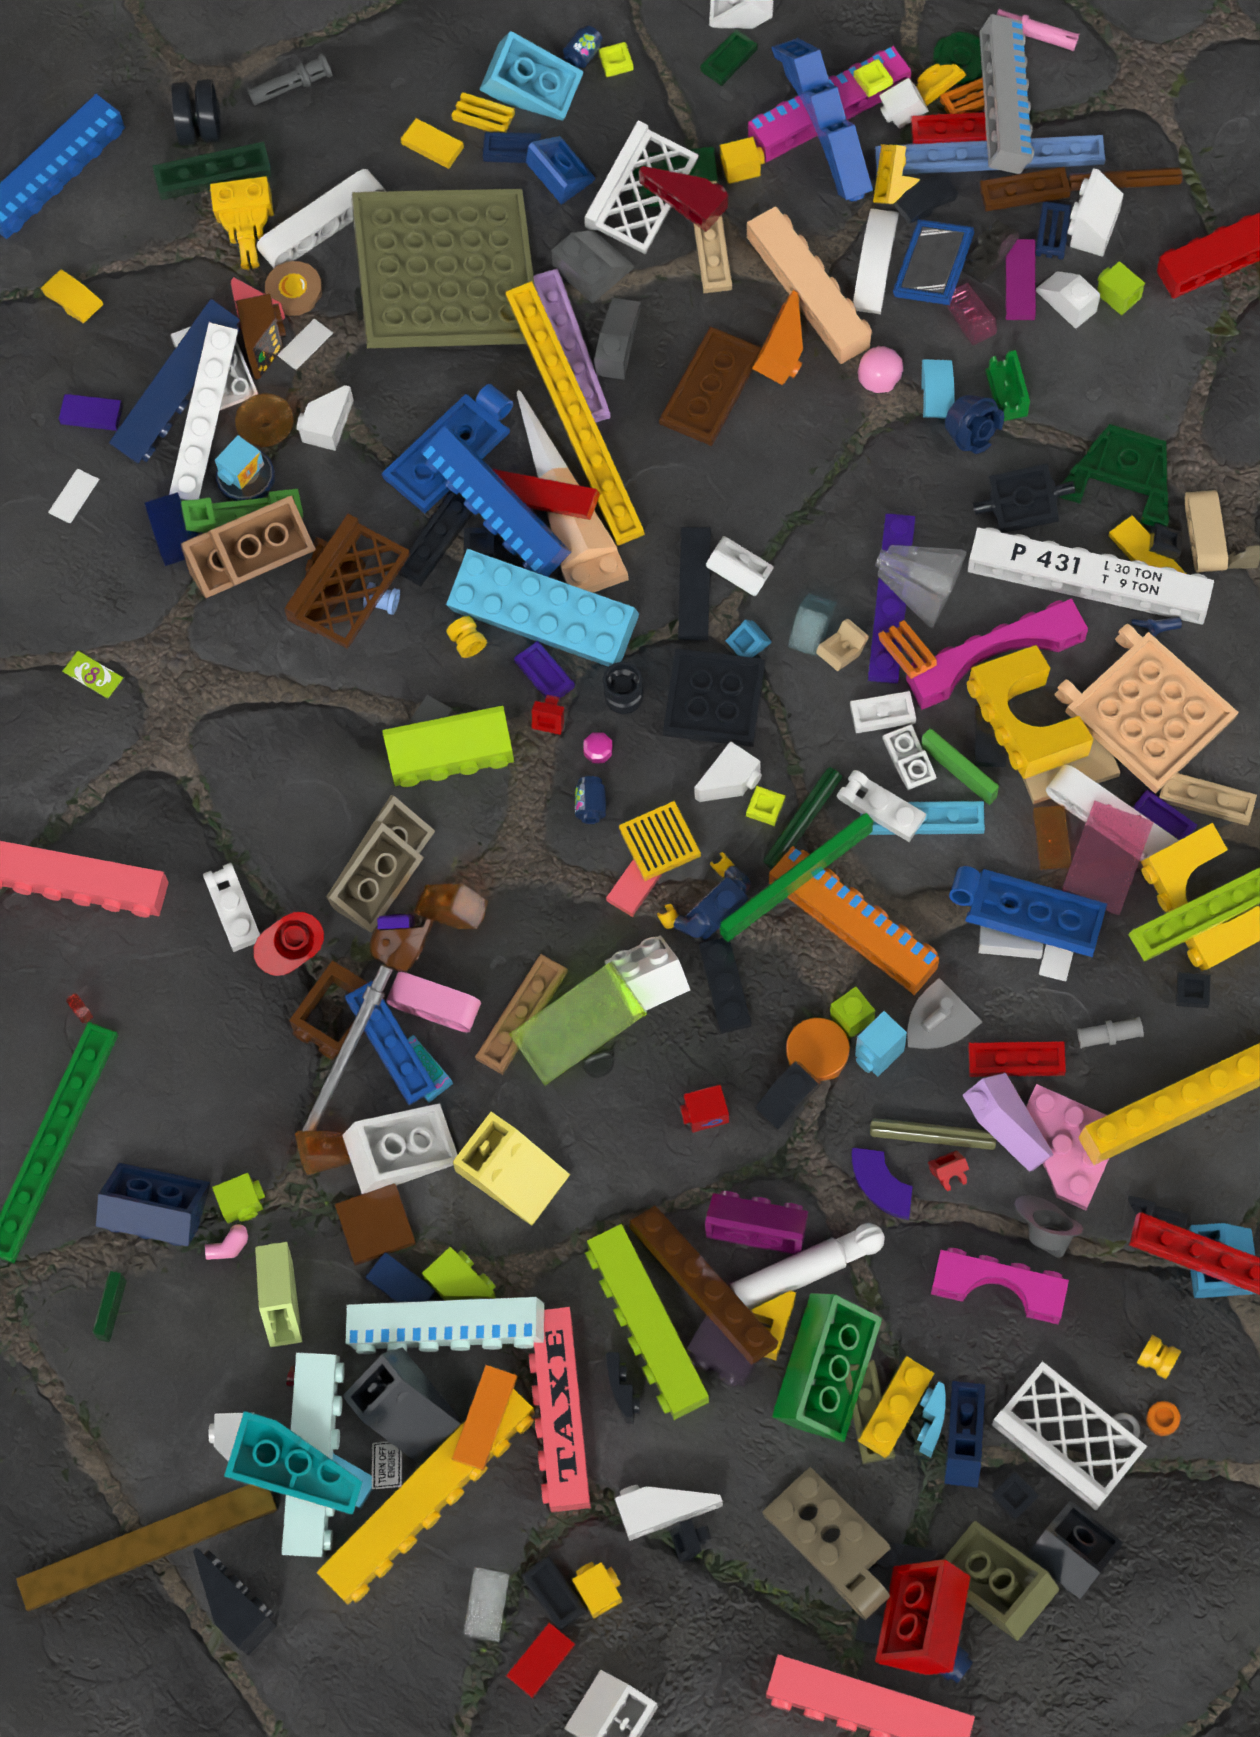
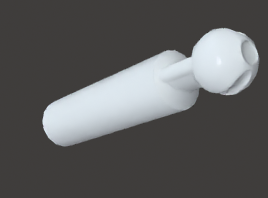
(808, 1265)

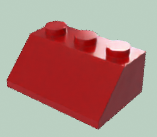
(923, 1617)

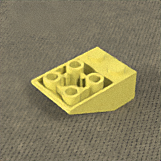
(510, 1168)

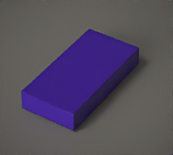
(90, 412)
(544, 671)
(1164, 815)
(396, 921)

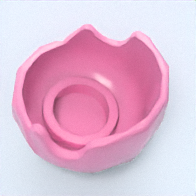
(880, 369)

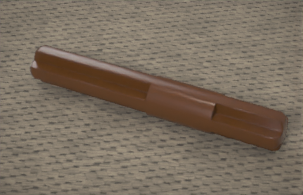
(1133, 178)

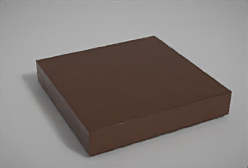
(375, 1224)

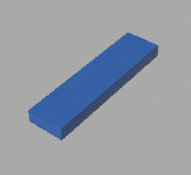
(393, 1049)

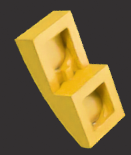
(72, 295)

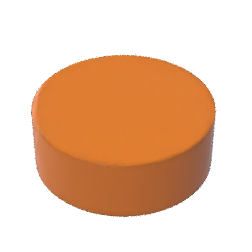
(1163, 1418)

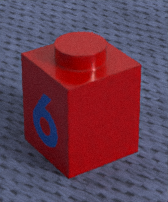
(705, 1108)

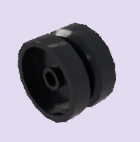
(191, 112)

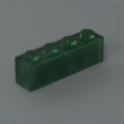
(198, 172)

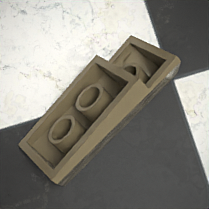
(380, 865)

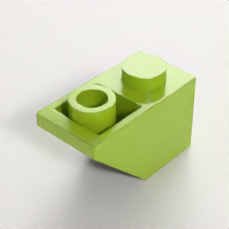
(456, 1280)

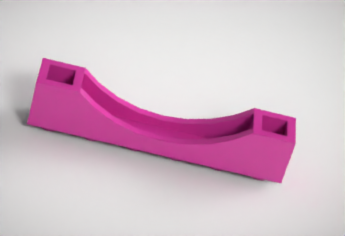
(1051, 629)

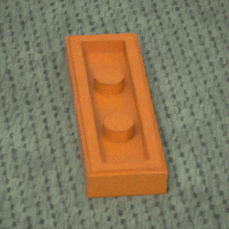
(484, 1418)

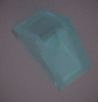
(811, 623)

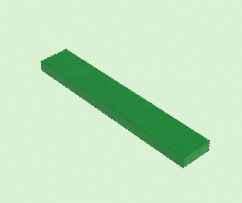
(796, 877)

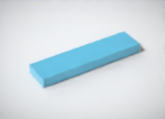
(946, 818)

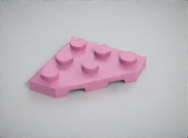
(1061, 1123)

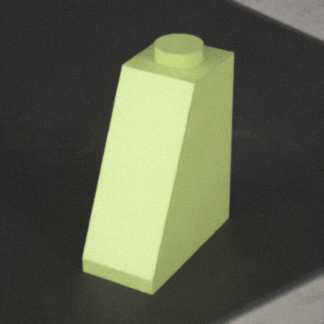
(278, 1294)

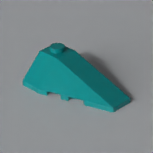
(283, 1462)

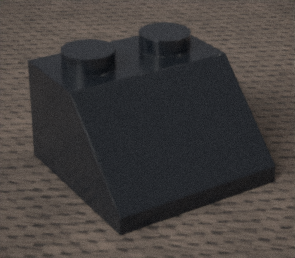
(1075, 1549)

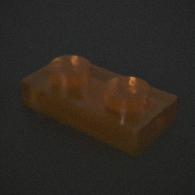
(1052, 837)

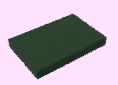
(704, 167)

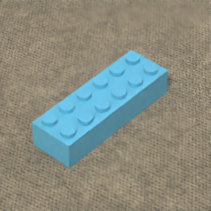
(542, 609)

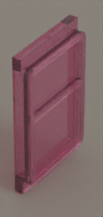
(1107, 855)

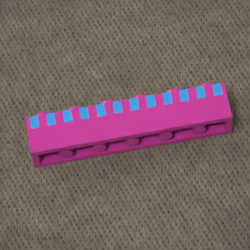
(789, 122)

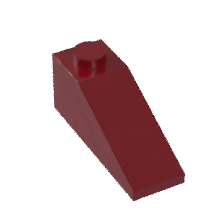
(689, 195)

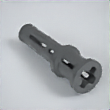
(302, 75)

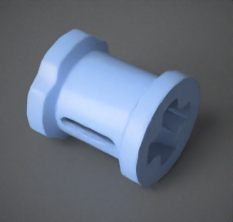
(388, 601)

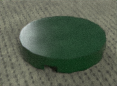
(961, 50)

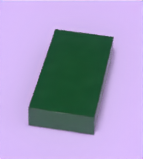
(728, 57)
(109, 1306)

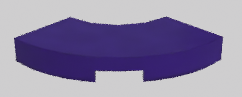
(879, 1185)

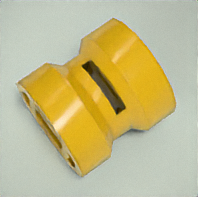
(466, 636)
(1166, 1359)

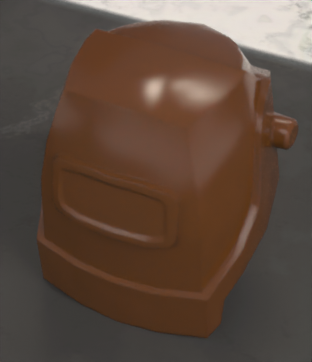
(400, 946)

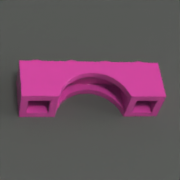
(1040, 1293)

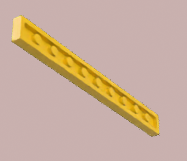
(574, 413)

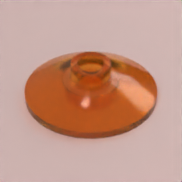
(264, 409)

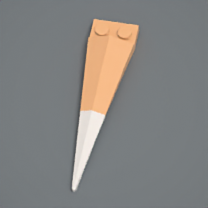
(593, 555)

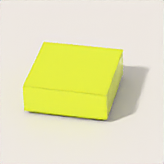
(615, 59)
(873, 77)
(765, 805)

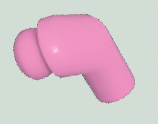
(230, 1246)

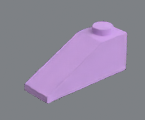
(1008, 1120)

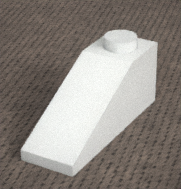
(657, 1508)

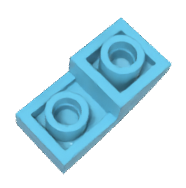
(938, 387)
(934, 1411)

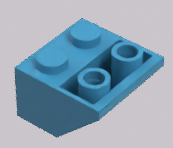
(1230, 1235)

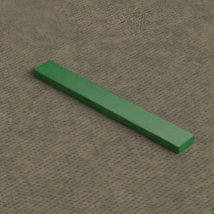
(53, 1138)

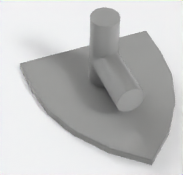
(939, 1018)

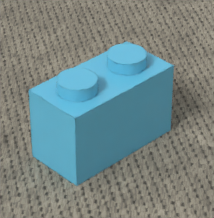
(880, 1044)

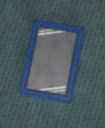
(933, 262)

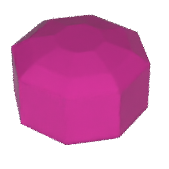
(598, 747)

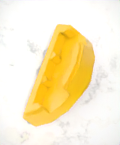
(938, 80)

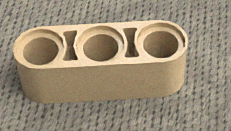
(1206, 531)

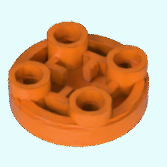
(819, 1047)

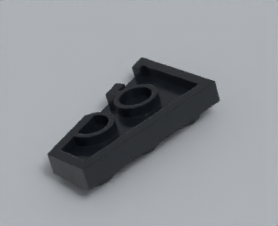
(899, 1554)

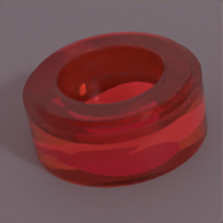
(79, 1008)

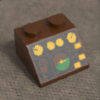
(261, 331)

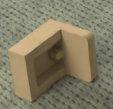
(843, 646)

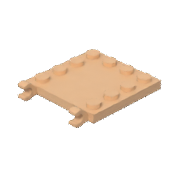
(1149, 709)

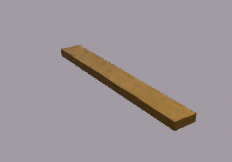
(145, 1545)

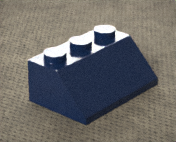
(152, 1204)

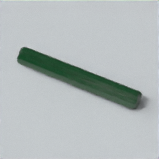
(803, 816)

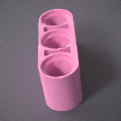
(433, 1002)

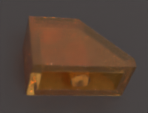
(452, 905)

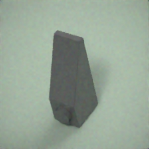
(616, 338)

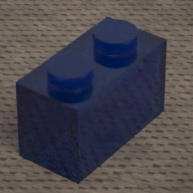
(169, 527)

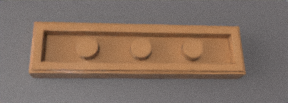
(527, 1002)

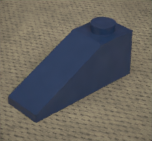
(965, 1434)

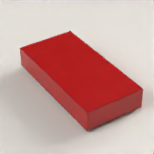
(540, 1660)

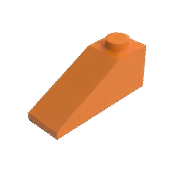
(783, 344)

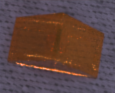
(321, 1150)

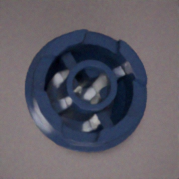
(973, 422)

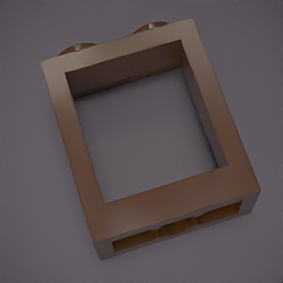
(305, 1032)

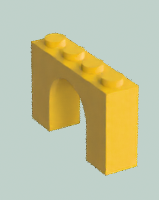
(1029, 747)
(1169, 874)

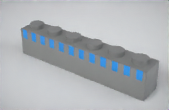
(1006, 94)

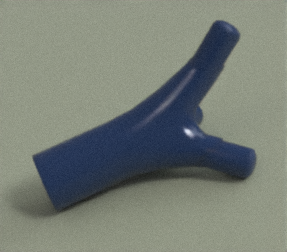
(1158, 626)

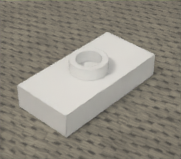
(882, 712)

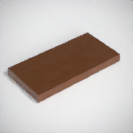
(710, 386)

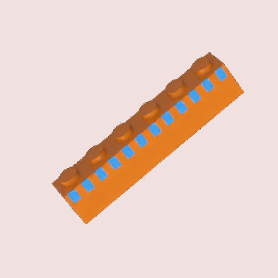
(861, 925)

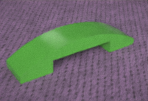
(203, 515)

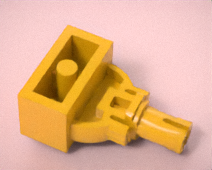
(241, 209)

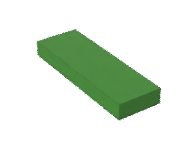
(959, 766)

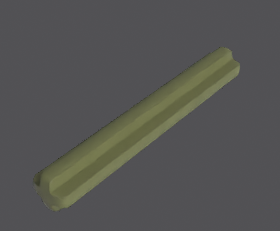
(932, 1133)

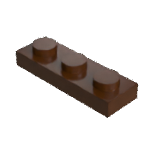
(1024, 189)

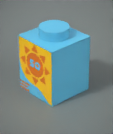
(238, 462)

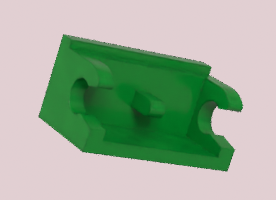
(1008, 386)

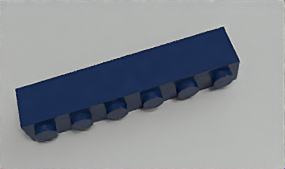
(168, 389)

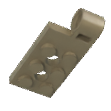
(842, 1561)

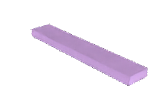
(561, 315)

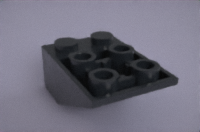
(403, 1405)
(238, 1617)

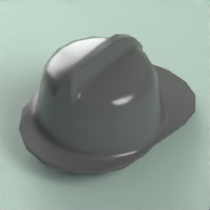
(1047, 1224)

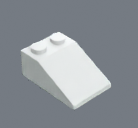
(399, 1147)

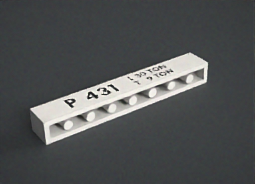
(1090, 575)

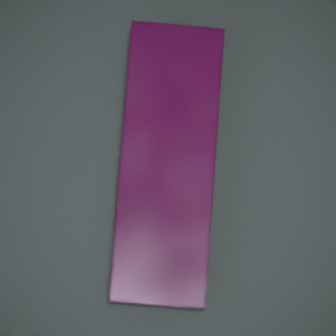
(1020, 281)

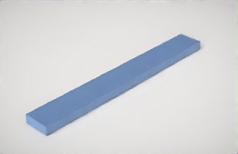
(974, 155)

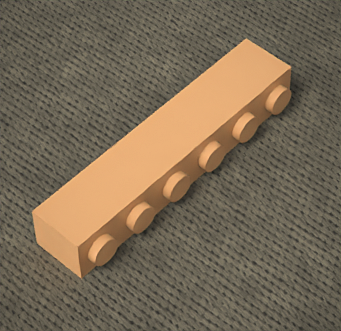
(818, 294)

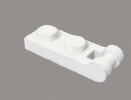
(882, 806)
(232, 908)

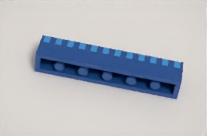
(57, 162)
(495, 502)

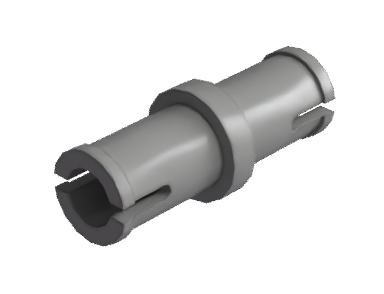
(1110, 1032)

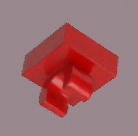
(548, 715)
(947, 1166)

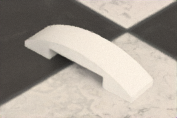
(875, 260)

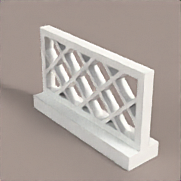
(618, 177)
(1049, 1456)

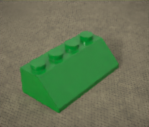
(814, 1385)

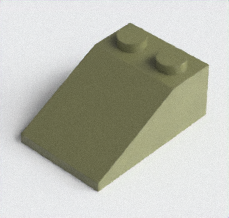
(1002, 1581)

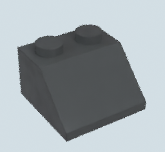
(589, 263)

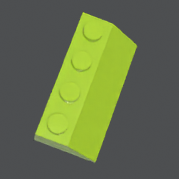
(448, 746)

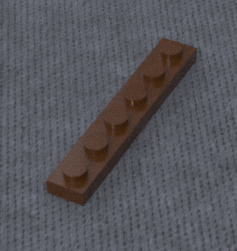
(703, 1285)

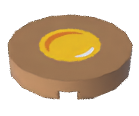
(294, 286)

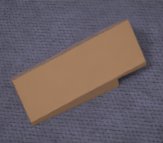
(247, 547)

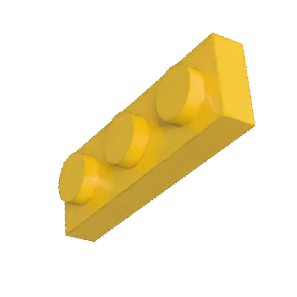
(895, 1407)

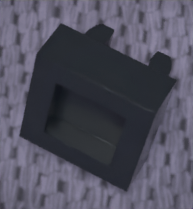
(688, 1539)

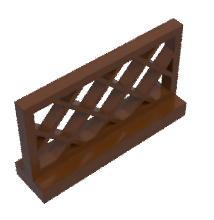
(323, 574)

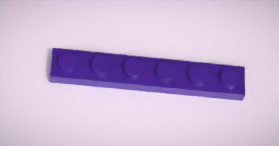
(889, 607)

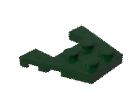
(1127, 462)

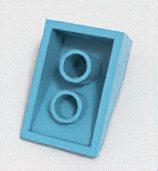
(531, 78)

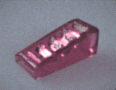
(978, 328)

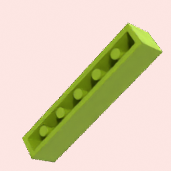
(647, 1321)

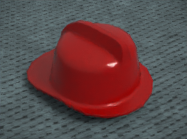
(288, 943)

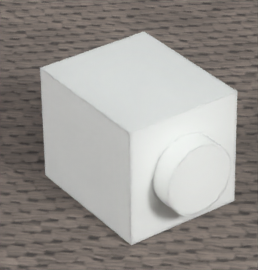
(902, 103)

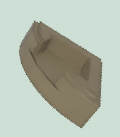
(1246, 559)

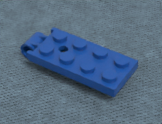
(479, 419)
(1038, 910)

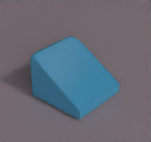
(748, 639)

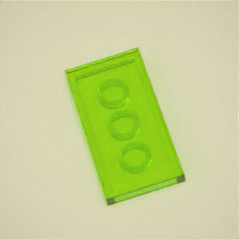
(578, 1023)

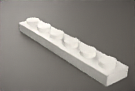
(203, 411)

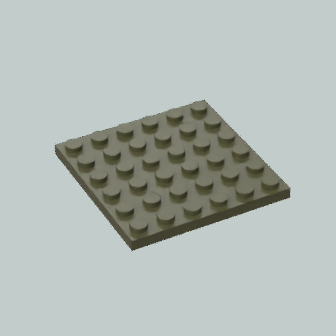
(440, 266)

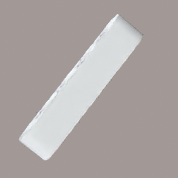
(315, 221)
(1078, 794)

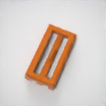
(971, 104)
(904, 628)

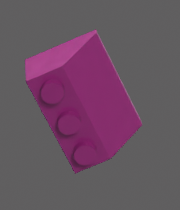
(756, 1222)

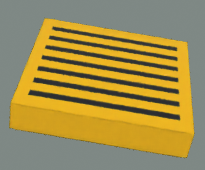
(659, 841)

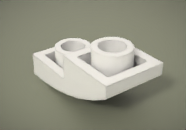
(909, 757)

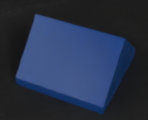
(558, 168)

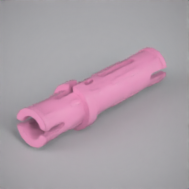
(1044, 32)

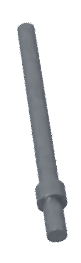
(373, 996)

